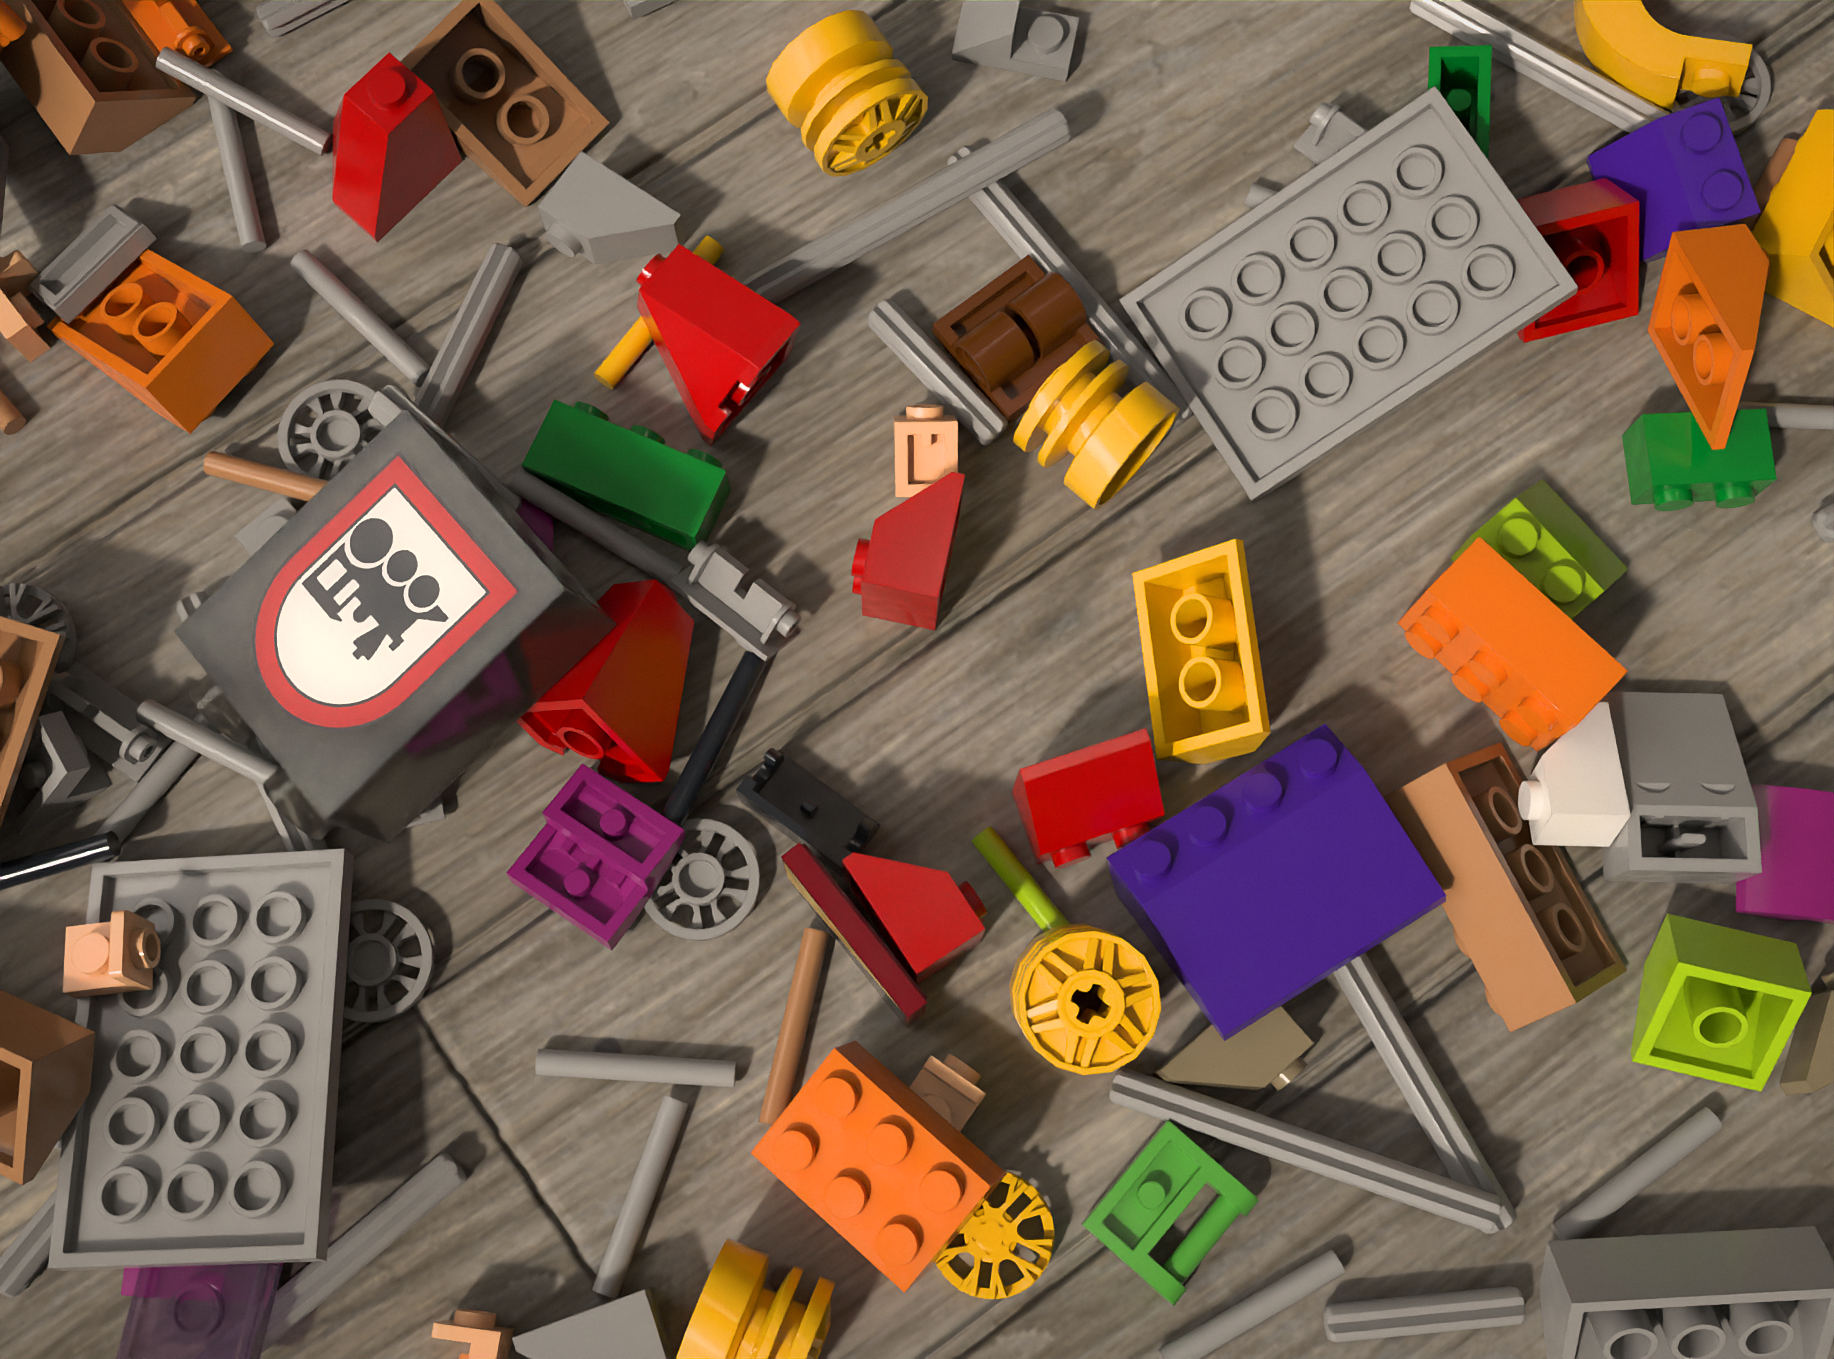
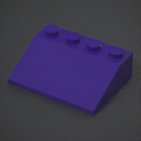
(1274, 881)

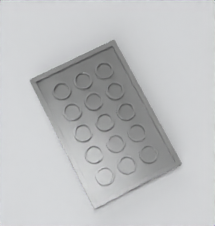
(1348, 295)
(220, 1080)

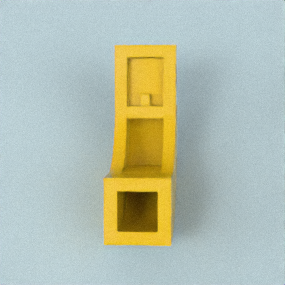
(1653, 60)

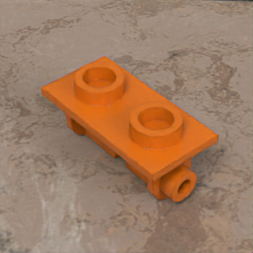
(181, 27)

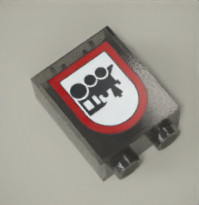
(388, 635)

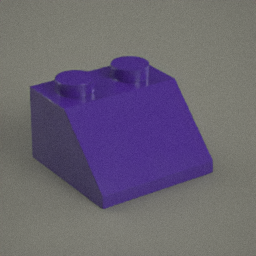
(1681, 173)

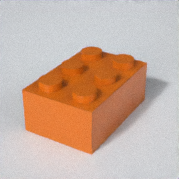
(1510, 647)
(878, 1164)

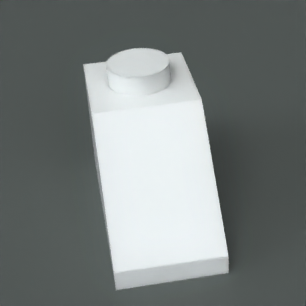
(1577, 787)

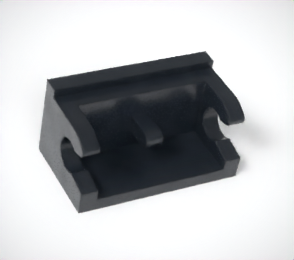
(806, 810)

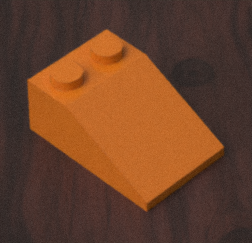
(1710, 319)
(167, 339)

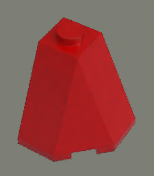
(388, 147)
(712, 336)
(625, 691)

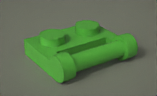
(1153, 1196)

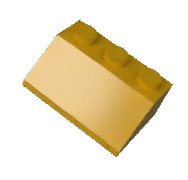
(1800, 224)
(1202, 656)

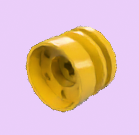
(846, 92)
(1086, 416)
(1075, 959)
(751, 1322)

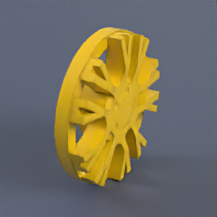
(992, 1238)

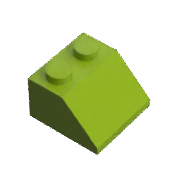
(1551, 548)
(1718, 1002)

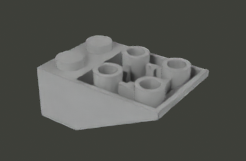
(1683, 791)

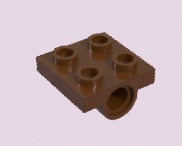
(1015, 334)

